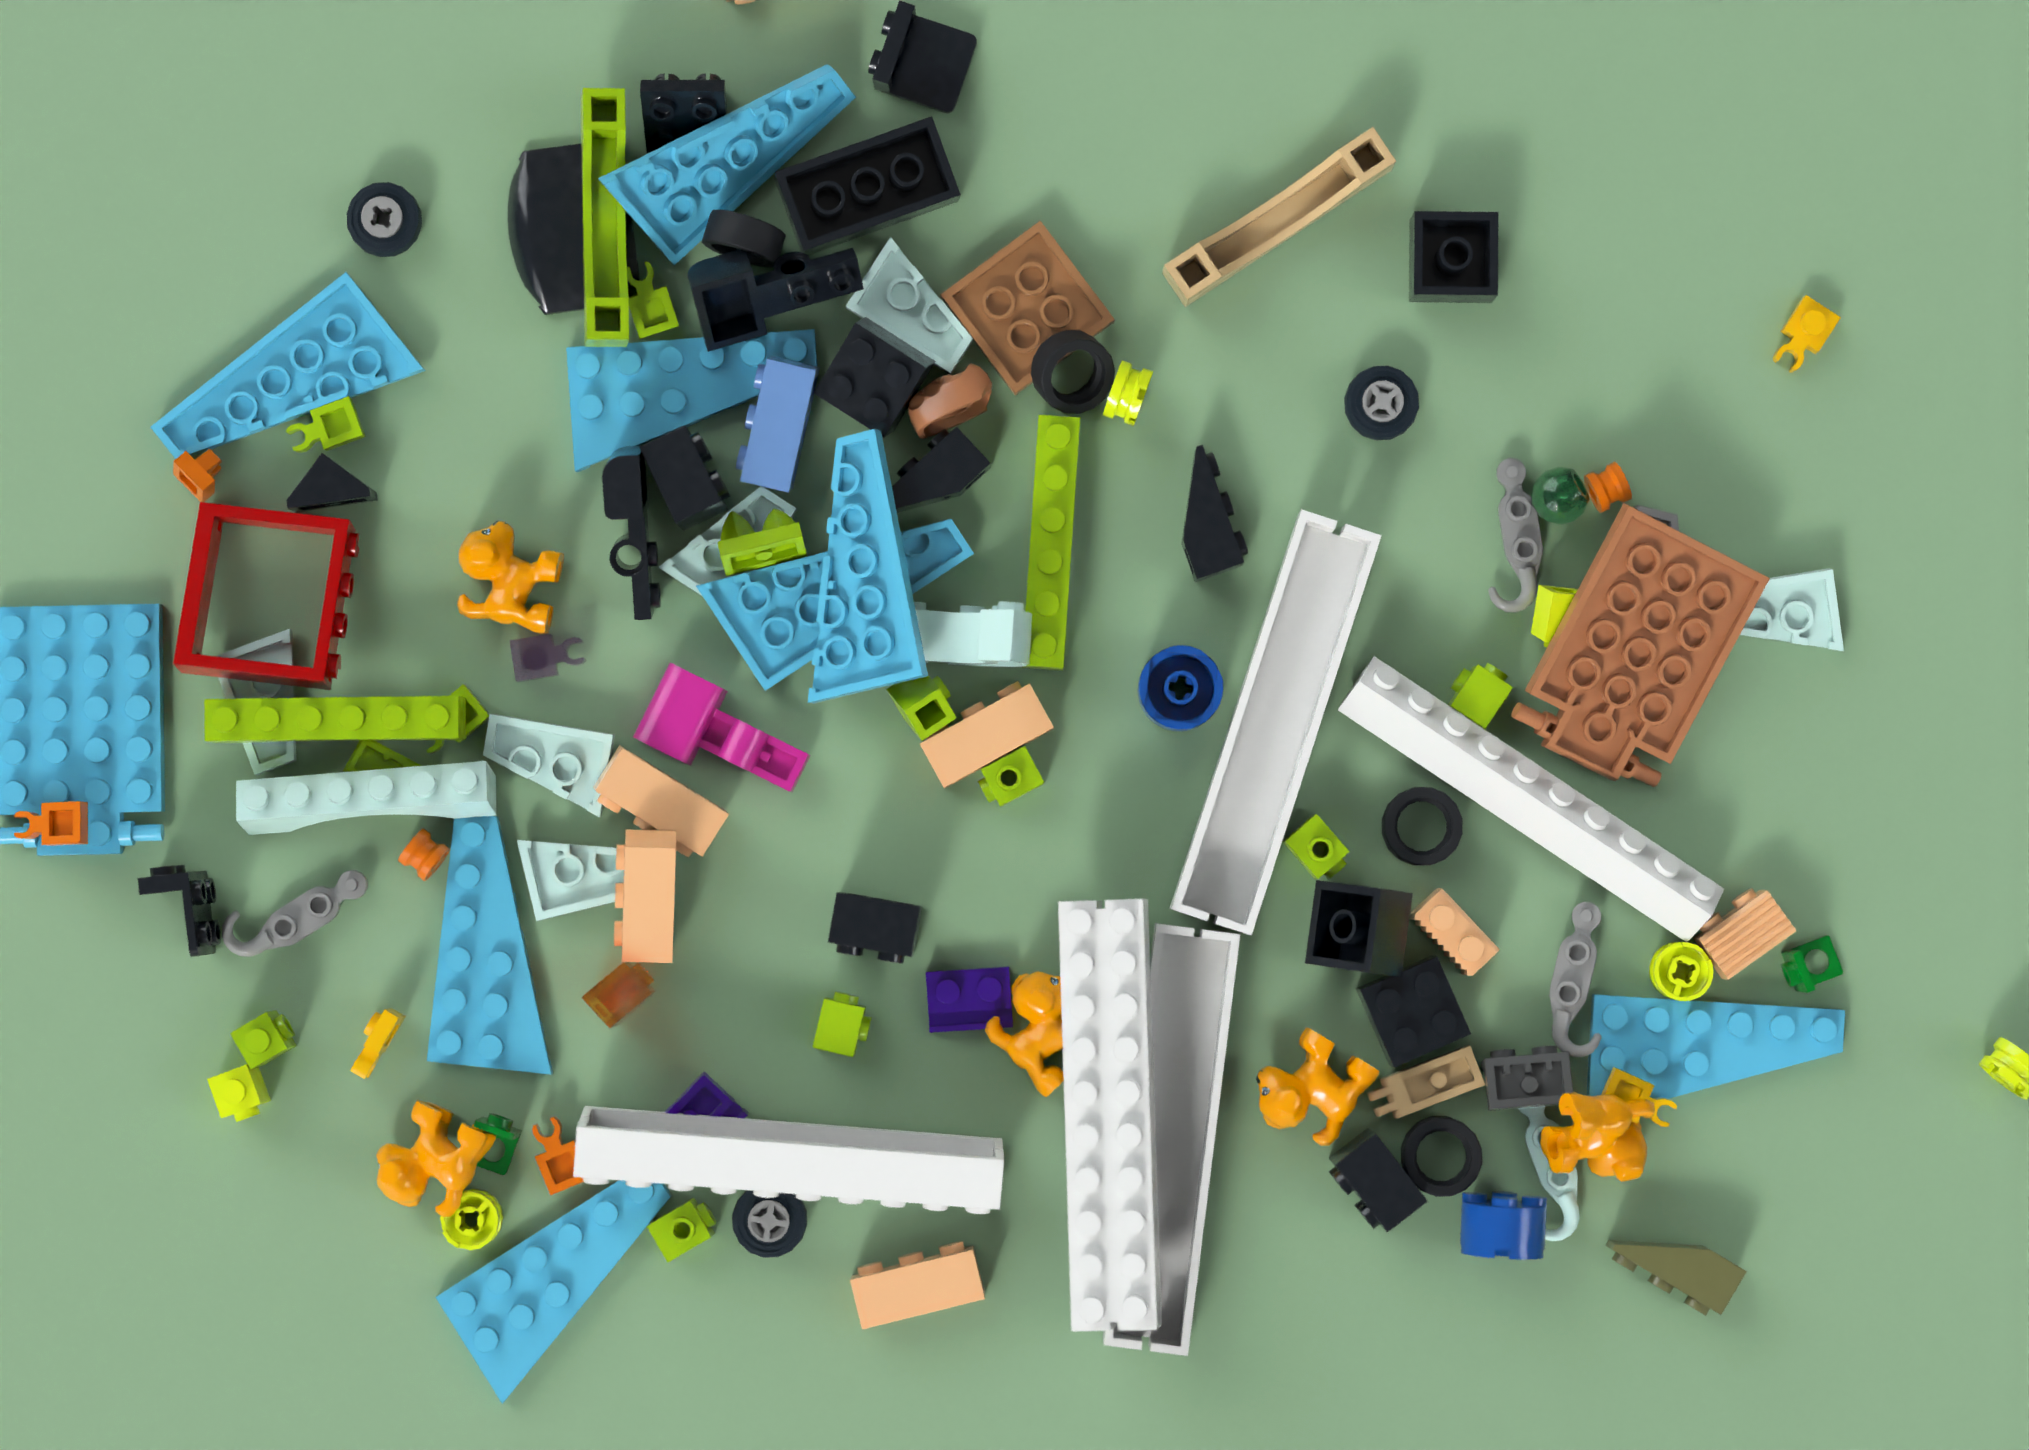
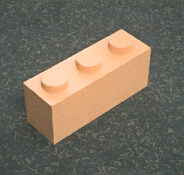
(986, 733)
(659, 802)
(646, 896)
(917, 1285)

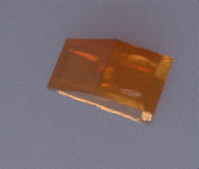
(620, 993)

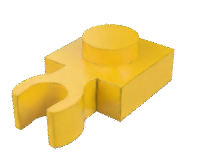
(1808, 329)
(381, 1031)
(1630, 1088)

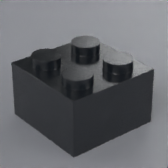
(1453, 257)
(874, 376)
(684, 477)
(874, 925)
(1358, 928)
(1413, 1011)
(1377, 1179)

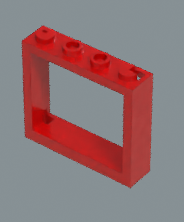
(199, 586)

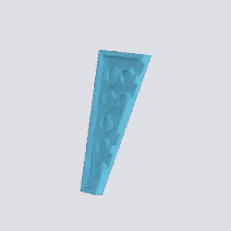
(723, 161)
(314, 357)
(661, 385)
(865, 594)
(775, 608)
(484, 979)
(1704, 1042)
(532, 1291)

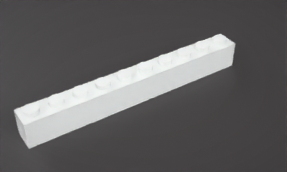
(1531, 799)

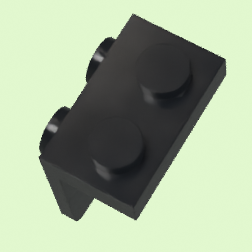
(922, 59)
(197, 895)

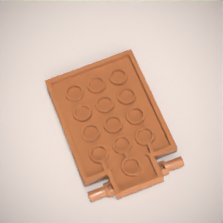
(1639, 647)

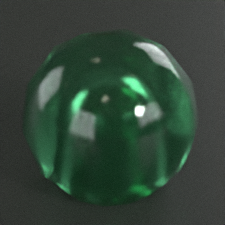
(1559, 496)

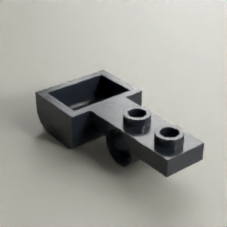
(735, 302)
(627, 498)

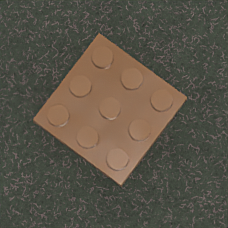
(1021, 301)

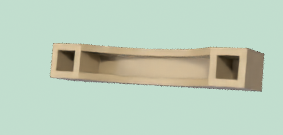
(1279, 218)

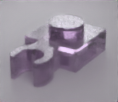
(538, 657)

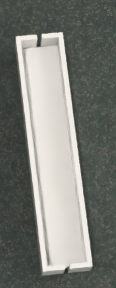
(1275, 722)
(1190, 1033)
(1109, 1115)
(789, 1159)

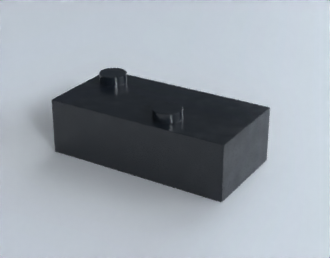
(867, 186)

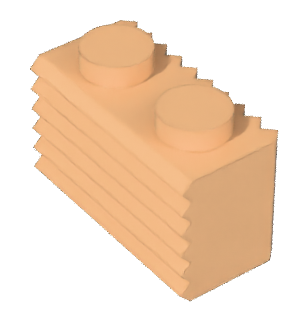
(1454, 932)
(1744, 932)

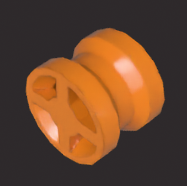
(1607, 487)
(424, 854)

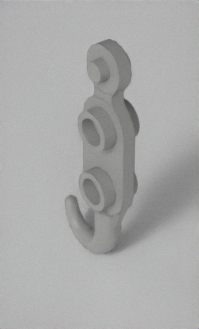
(1519, 535)
(297, 917)
(1573, 979)

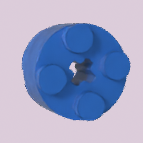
(1199, 674)
(1503, 1225)

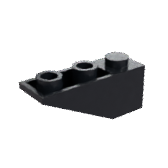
(941, 474)
(1207, 532)

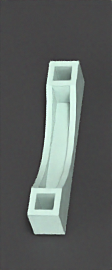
(304, 800)

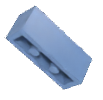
(777, 423)

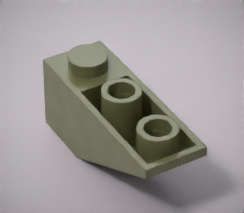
(1690, 1268)

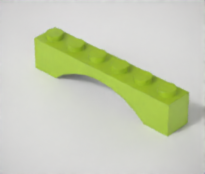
(603, 219)
(1051, 539)
(334, 719)

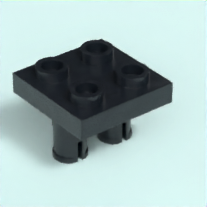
(679, 106)

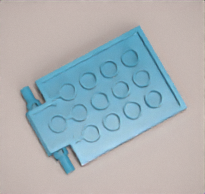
(83, 719)

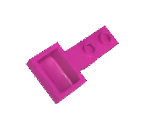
(687, 717)

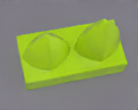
(747, 550)

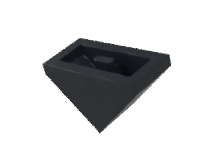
(328, 486)

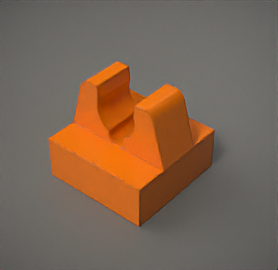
(198, 473)

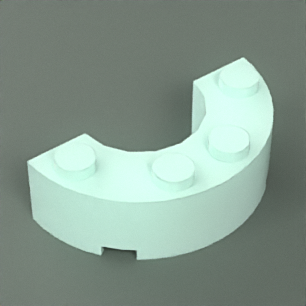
(976, 635)

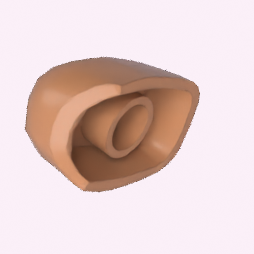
(950, 401)

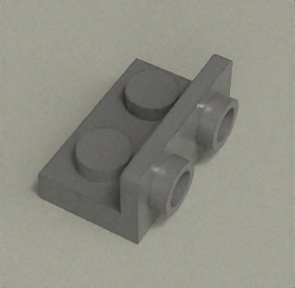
(1526, 1079)

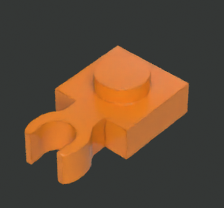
(58, 824)
(558, 1160)

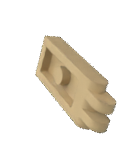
(1428, 1083)

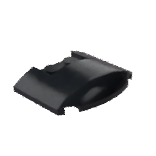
(548, 228)

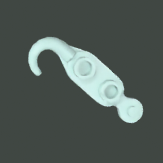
(1559, 1186)

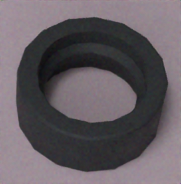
(736, 231)
(1092, 392)
(1444, 803)
(1463, 1178)

